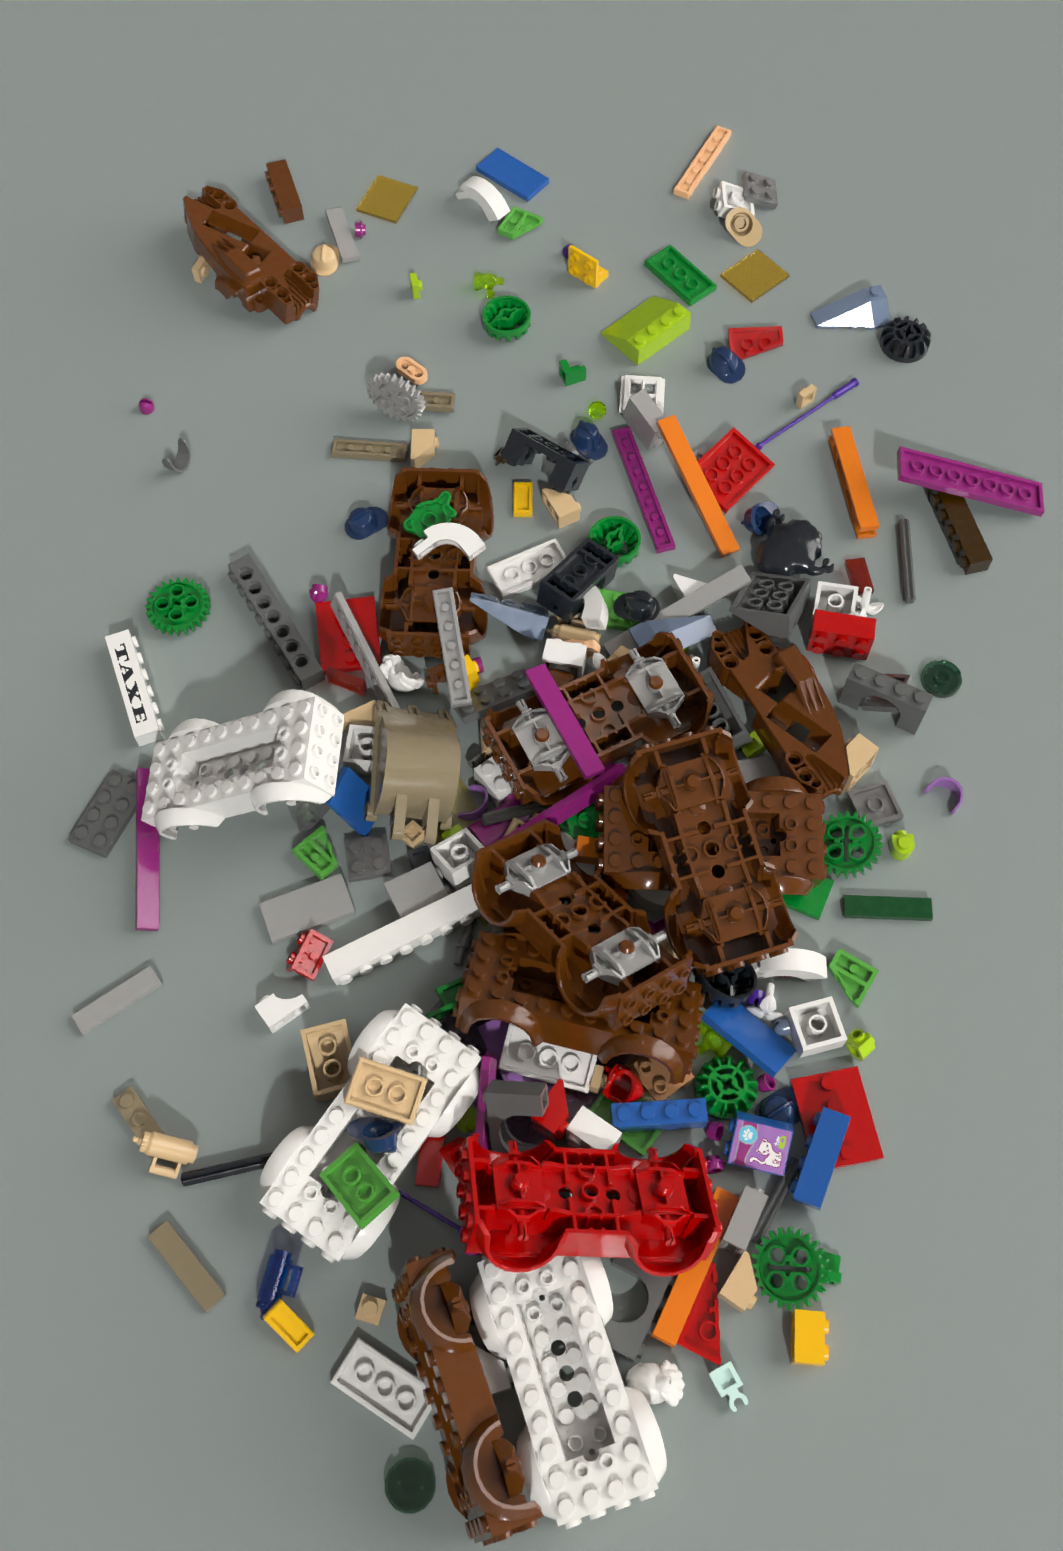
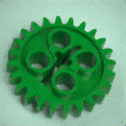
(178, 606)
(867, 844)
(790, 1245)

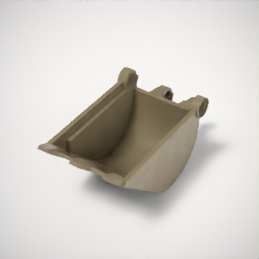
(413, 768)

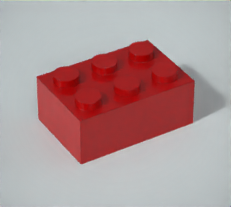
(841, 634)

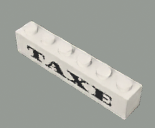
(134, 687)

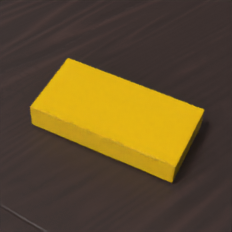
(522, 499)
(288, 1325)

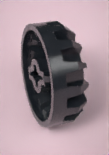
(903, 349)
(721, 988)

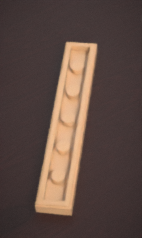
(702, 162)

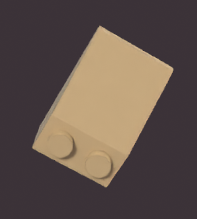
(327, 1057)

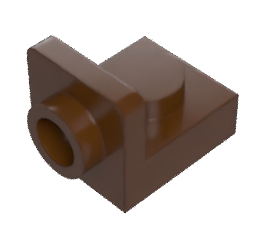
(435, 675)

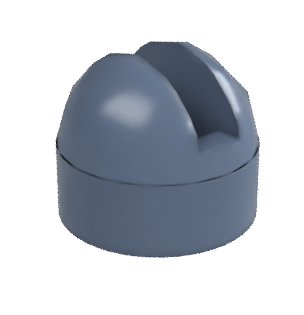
(781, 1026)

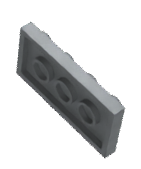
(496, 695)
(106, 815)

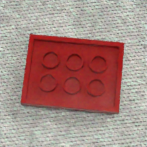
(733, 468)
(333, 644)
(844, 1093)

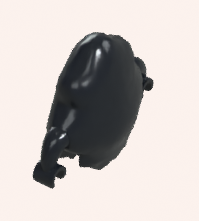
(791, 548)

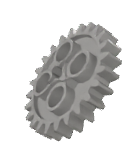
(396, 397)

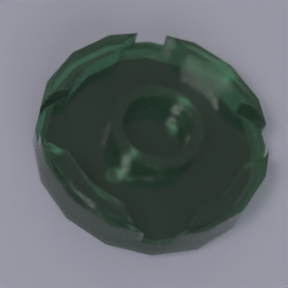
(941, 678)
(410, 1485)

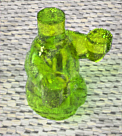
(487, 281)
(713, 1041)

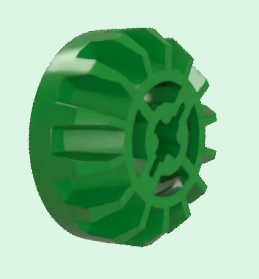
(503, 314)
(615, 531)
(718, 1104)

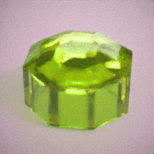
(597, 410)

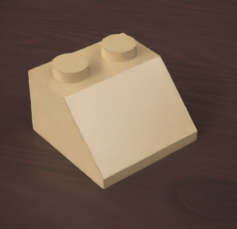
(859, 758)

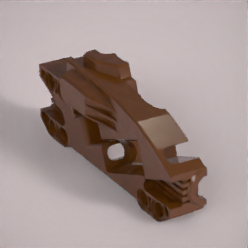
(250, 268)
(753, 666)

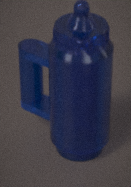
(275, 1280)

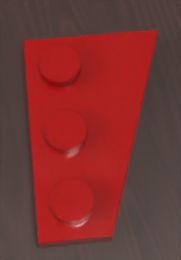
(754, 340)

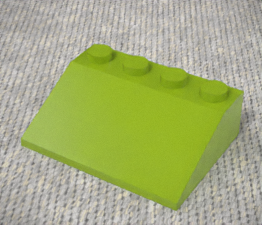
(648, 328)

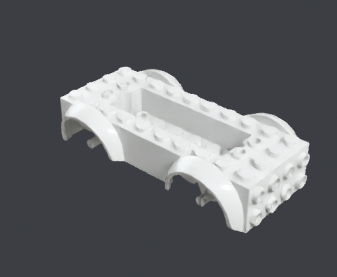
(293, 736)
(291, 1175)
(580, 1455)

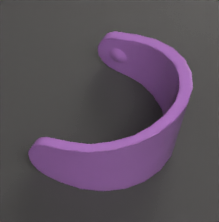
(951, 784)
(476, 814)

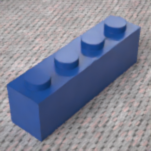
(659, 1115)
(821, 1158)

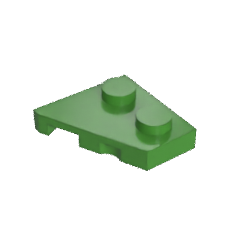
(518, 223)
(317, 853)
(852, 975)

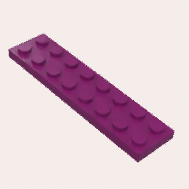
(970, 481)

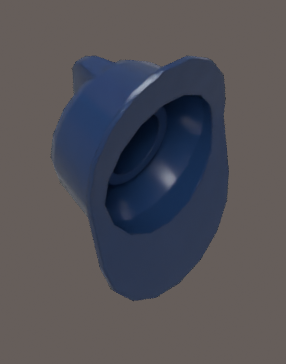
(726, 365)
(589, 441)
(756, 517)
(365, 522)
(779, 1107)
(377, 1133)

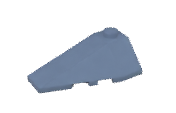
(861, 309)
(525, 618)
(687, 629)

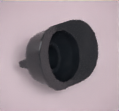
(636, 606)

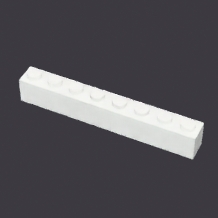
(402, 936)

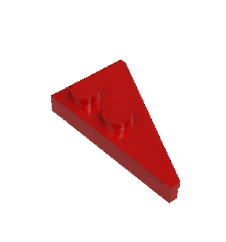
(701, 1328)

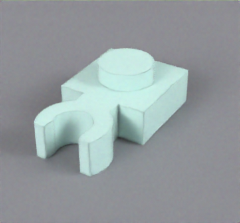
(726, 1383)

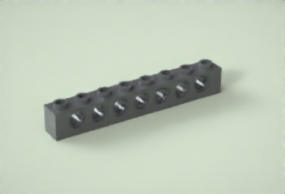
(244, 569)

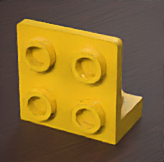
(585, 267)

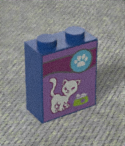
(758, 1143)

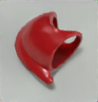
(622, 1084)

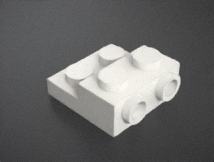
(729, 197)

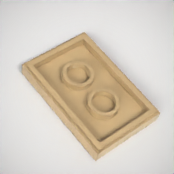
(385, 1091)

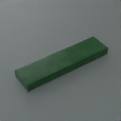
(887, 907)

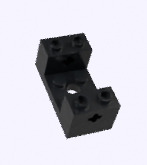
(526, 443)
(573, 577)

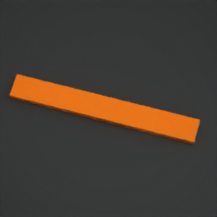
(698, 486)

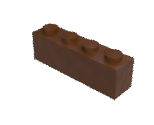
(284, 191)

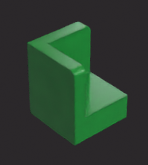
(573, 374)
(834, 1265)

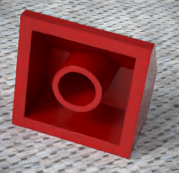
(555, 1119)

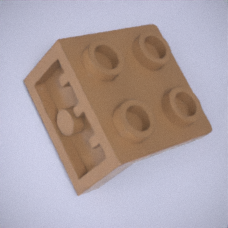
(656, 1078)

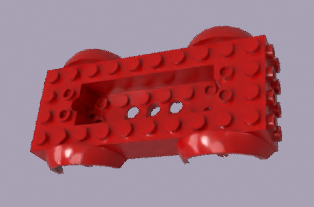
(522, 1223)

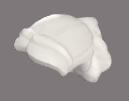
(398, 675)
(657, 1382)

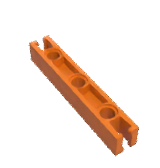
(853, 482)
(688, 1283)

